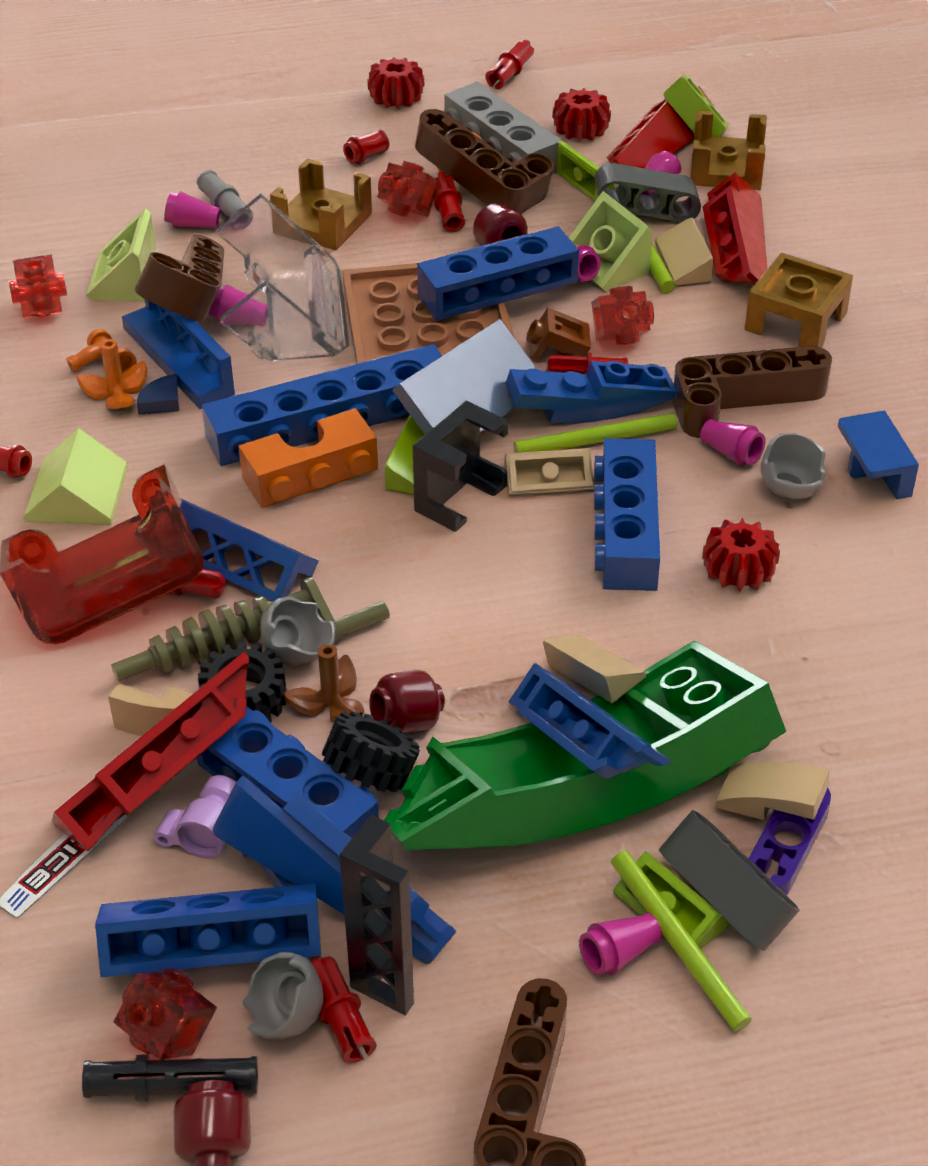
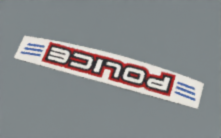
(46, 872)

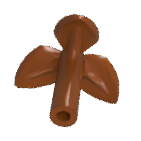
(336, 681)

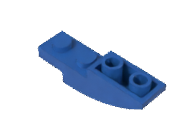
(601, 394)

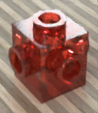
(407, 189)
(37, 286)
(609, 316)
(164, 1014)

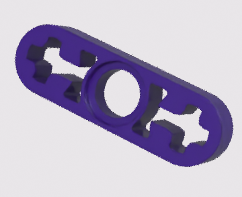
(789, 857)

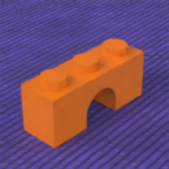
(284, 472)

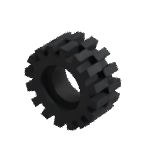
(262, 669)
(370, 751)

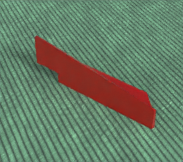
(656, 132)
(736, 231)
(156, 756)

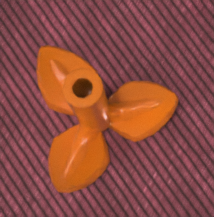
(116, 382)

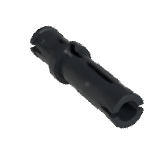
(103, 1080)

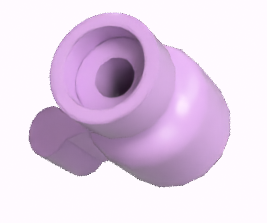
(195, 824)

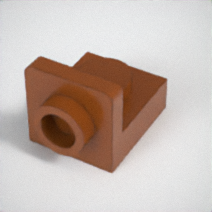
(558, 331)

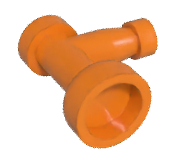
(93, 352)

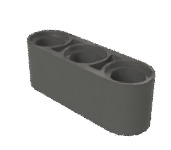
(660, 203)
(729, 880)

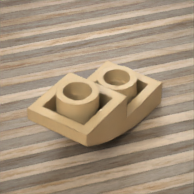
(139, 710)
(775, 785)

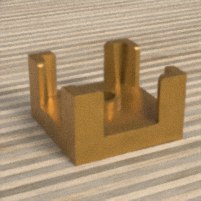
(720, 157)
(323, 212)
(801, 293)

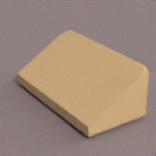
(685, 254)
(549, 472)
(592, 666)

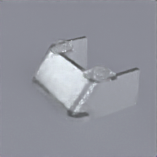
(297, 284)

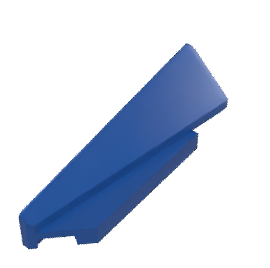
(581, 725)
(306, 850)

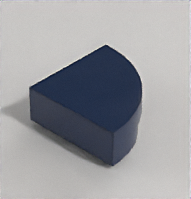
(159, 396)

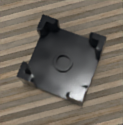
(451, 458)

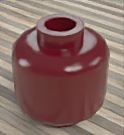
(498, 223)
(407, 701)
(211, 1124)

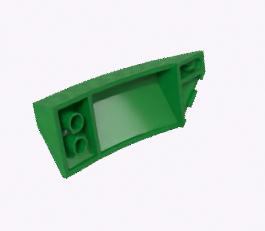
(530, 789)

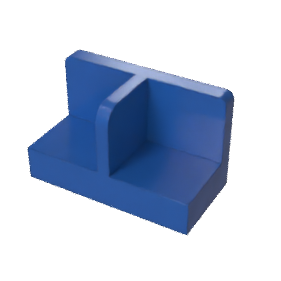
(879, 452)

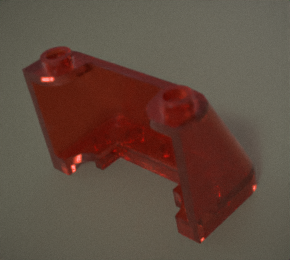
(108, 572)

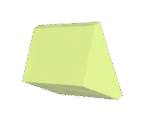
(619, 241)
(123, 261)
(77, 483)

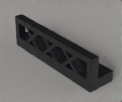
(377, 917)

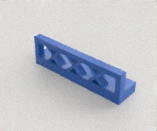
(183, 349)
(251, 543)

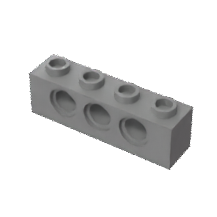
(500, 123)

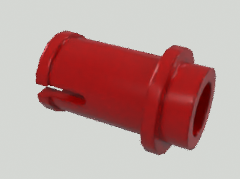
(358, 149)
(15, 461)

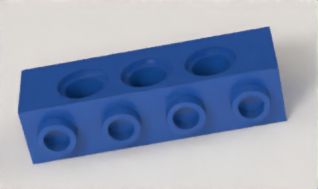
(497, 273)
(628, 515)
(282, 767)
(207, 929)

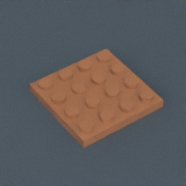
(392, 318)

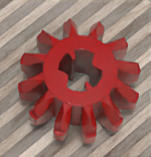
(396, 82)
(581, 114)
(741, 554)

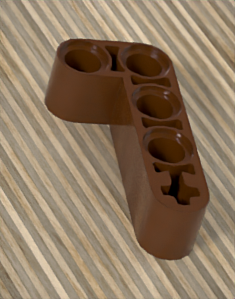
(480, 166)
(184, 285)
(747, 380)
(527, 1086)

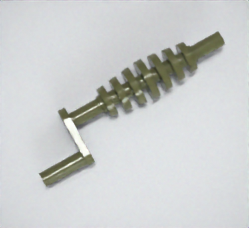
(230, 628)

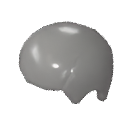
(793, 466)
(295, 630)
(284, 996)

